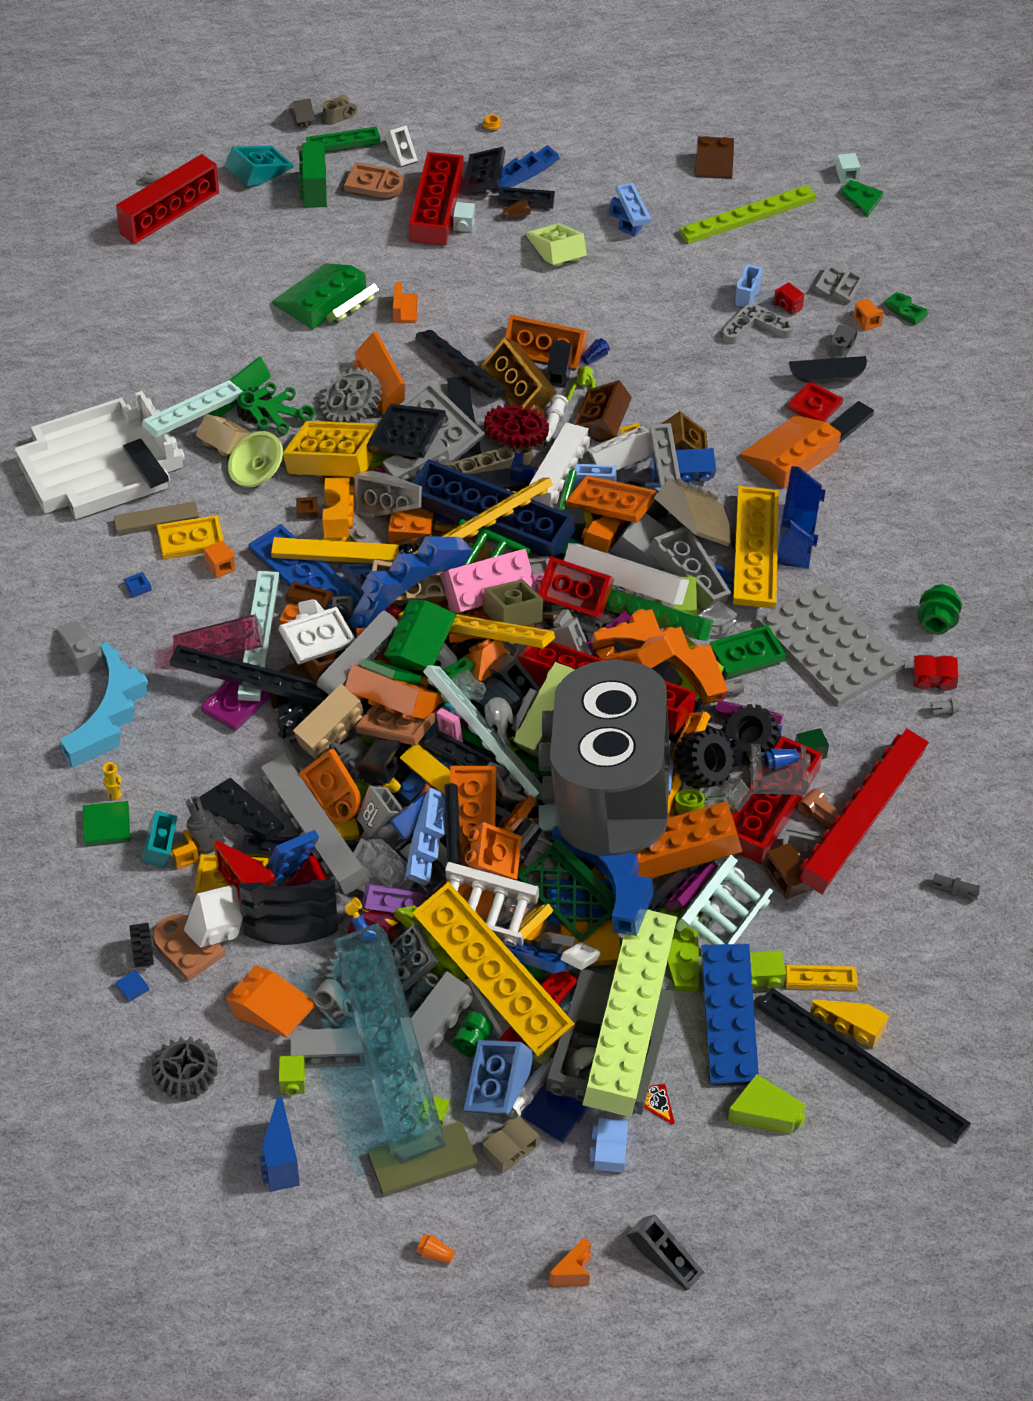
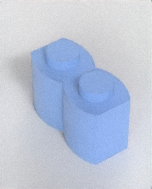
(748, 285)
(610, 1145)

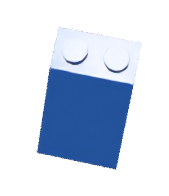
(279, 1158)

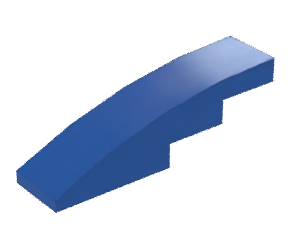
(529, 166)

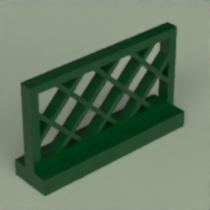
(584, 877)

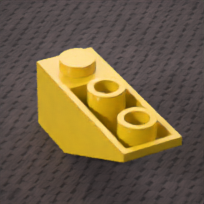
(853, 1019)

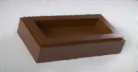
(300, 592)

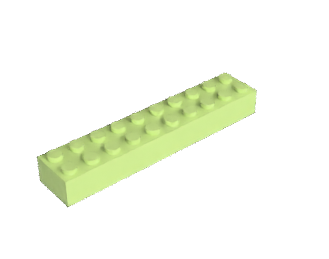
(630, 1016)

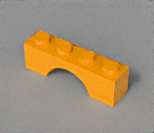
(340, 515)

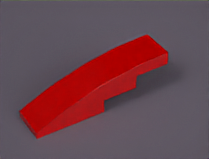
(558, 987)

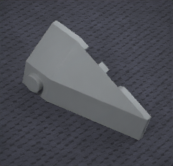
(384, 494)

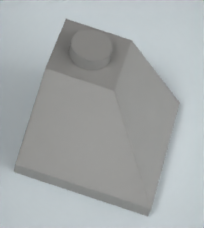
(508, 790)

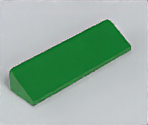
(251, 376)

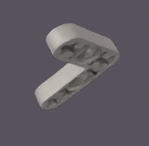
(780, 326)

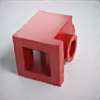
(789, 298)

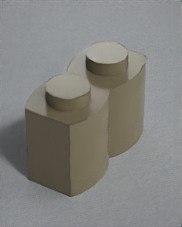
(510, 1144)

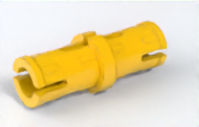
(112, 781)

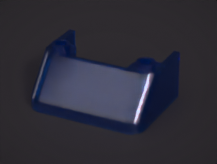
(799, 519)

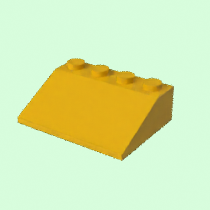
(330, 449)

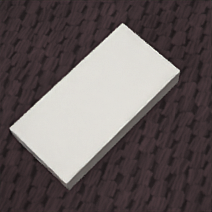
(580, 955)

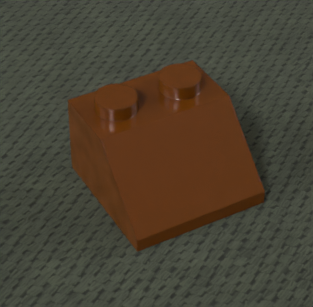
(714, 157)

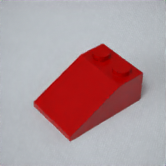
(575, 587)
(240, 868)

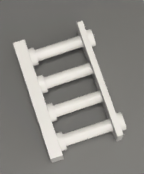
(502, 888)

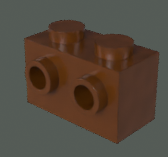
(784, 868)

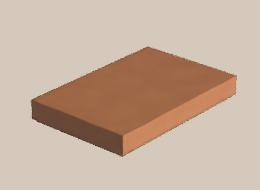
(392, 726)

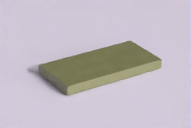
(449, 1160)

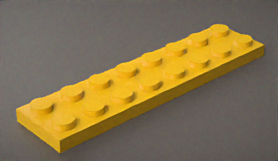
(756, 547)
(493, 969)

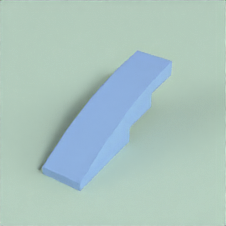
(426, 837)

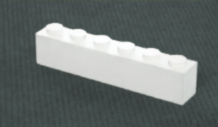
(560, 459)
(631, 575)

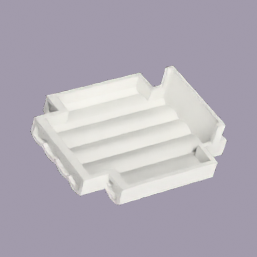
(83, 462)

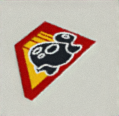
(658, 1103)

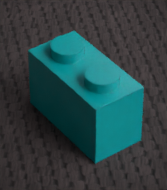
(159, 838)

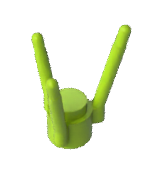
(583, 378)

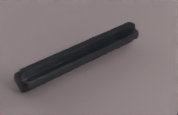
(452, 823)

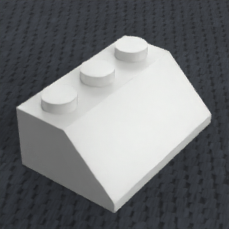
(624, 449)

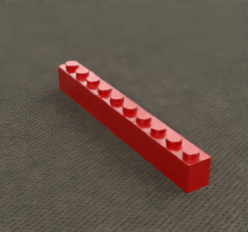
(863, 811)

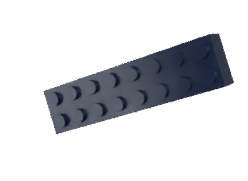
(465, 496)

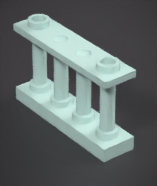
(714, 888)

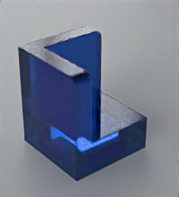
(521, 472)

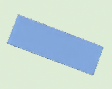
(633, 204)

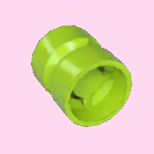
(688, 800)

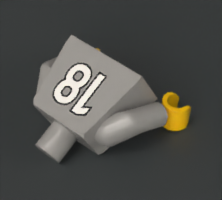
(377, 810)

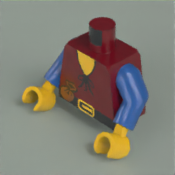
(366, 917)

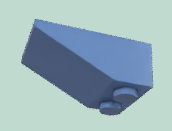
(497, 1076)

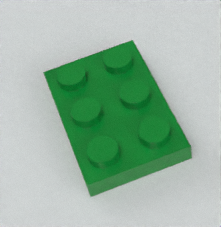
(748, 651)

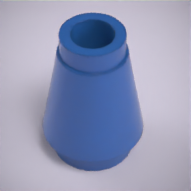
(780, 758)

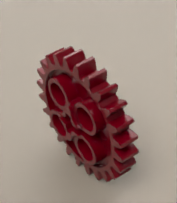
(516, 426)

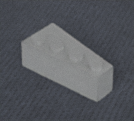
(684, 556)

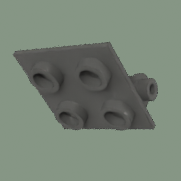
(351, 755)

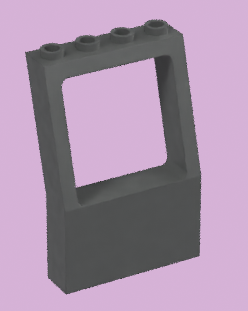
(587, 1013)

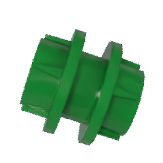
(939, 609)

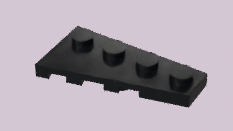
(241, 808)

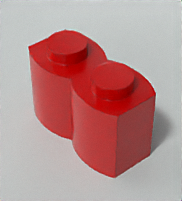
(935, 672)

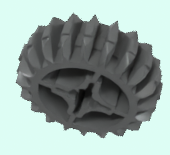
(195, 1074)

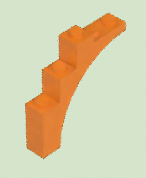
(696, 664)

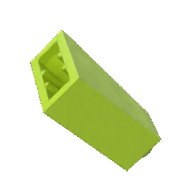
(767, 1108)

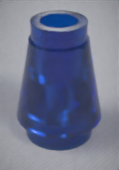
(596, 350)

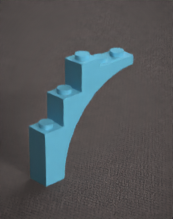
(116, 709)

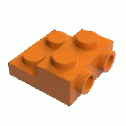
(494, 851)

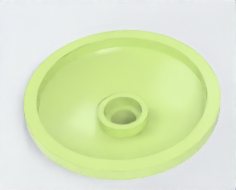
(255, 459)

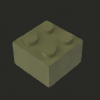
(513, 603)

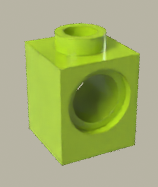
(292, 1075)

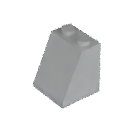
(635, 540)

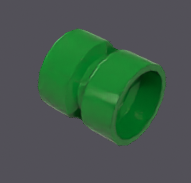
(472, 1028)

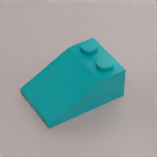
(256, 164)

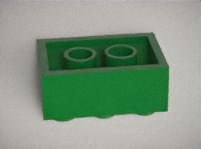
(419, 635)

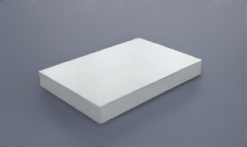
(316, 635)

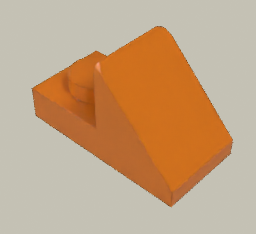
(570, 1269)

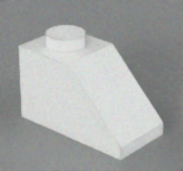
(401, 145)

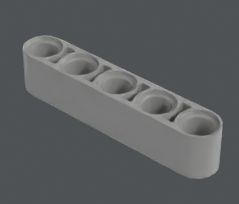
(366, 645)

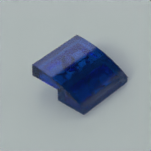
(554, 1113)

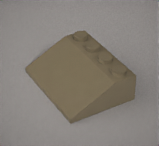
(697, 510)

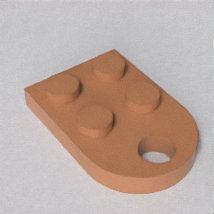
(374, 181)
(182, 950)

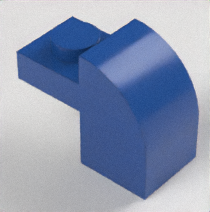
(618, 211)

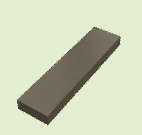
(148, 519)

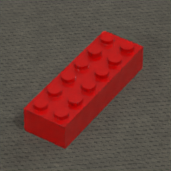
(167, 198)
(436, 198)
(767, 814)

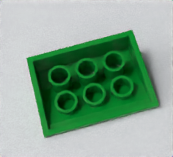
(321, 293)

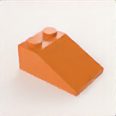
(410, 524)
(269, 1002)

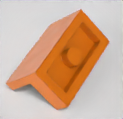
(404, 305)

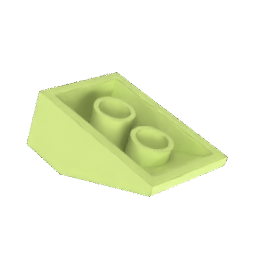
(558, 243)

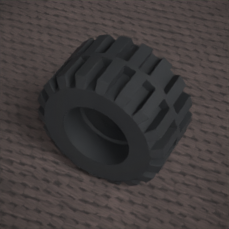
(751, 717)
(702, 746)

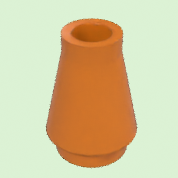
(434, 1249)

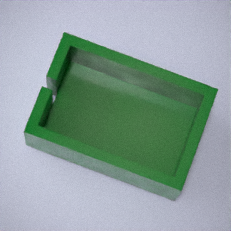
(313, 174)

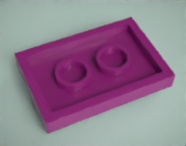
(228, 709)

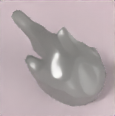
(498, 712)

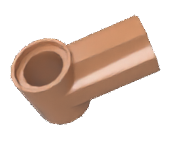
(816, 806)

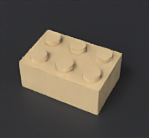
(329, 722)

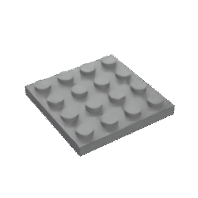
(457, 430)

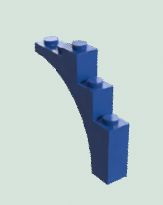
(384, 587)
(631, 891)

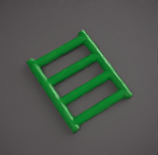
(502, 543)

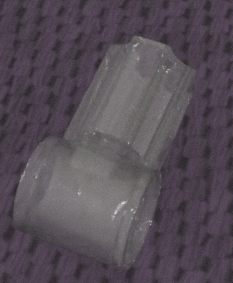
(469, 685)

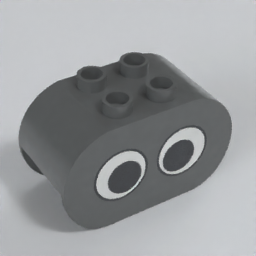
(608, 757)

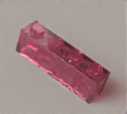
(224, 637)

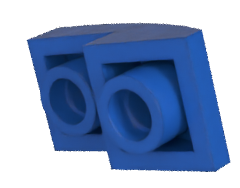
(407, 818)

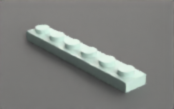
(191, 408)

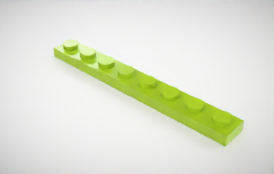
(747, 214)

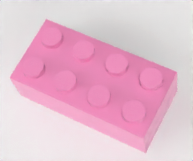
(466, 584)

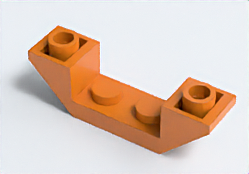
(650, 654)

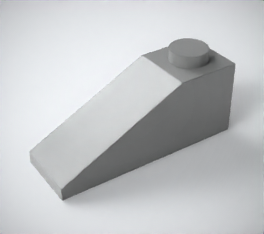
(79, 647)

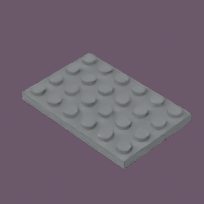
(831, 644)

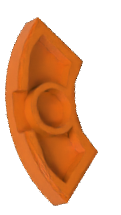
(518, 814)

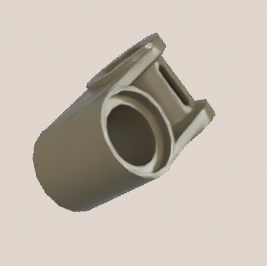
(335, 110)

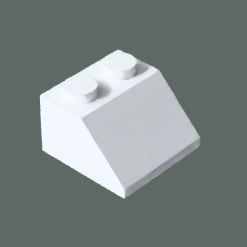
(214, 916)

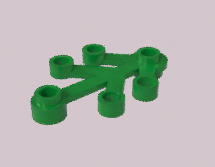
(272, 407)

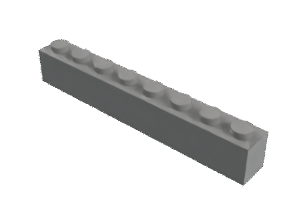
(309, 816)

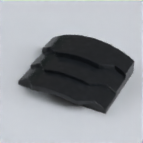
(289, 912)

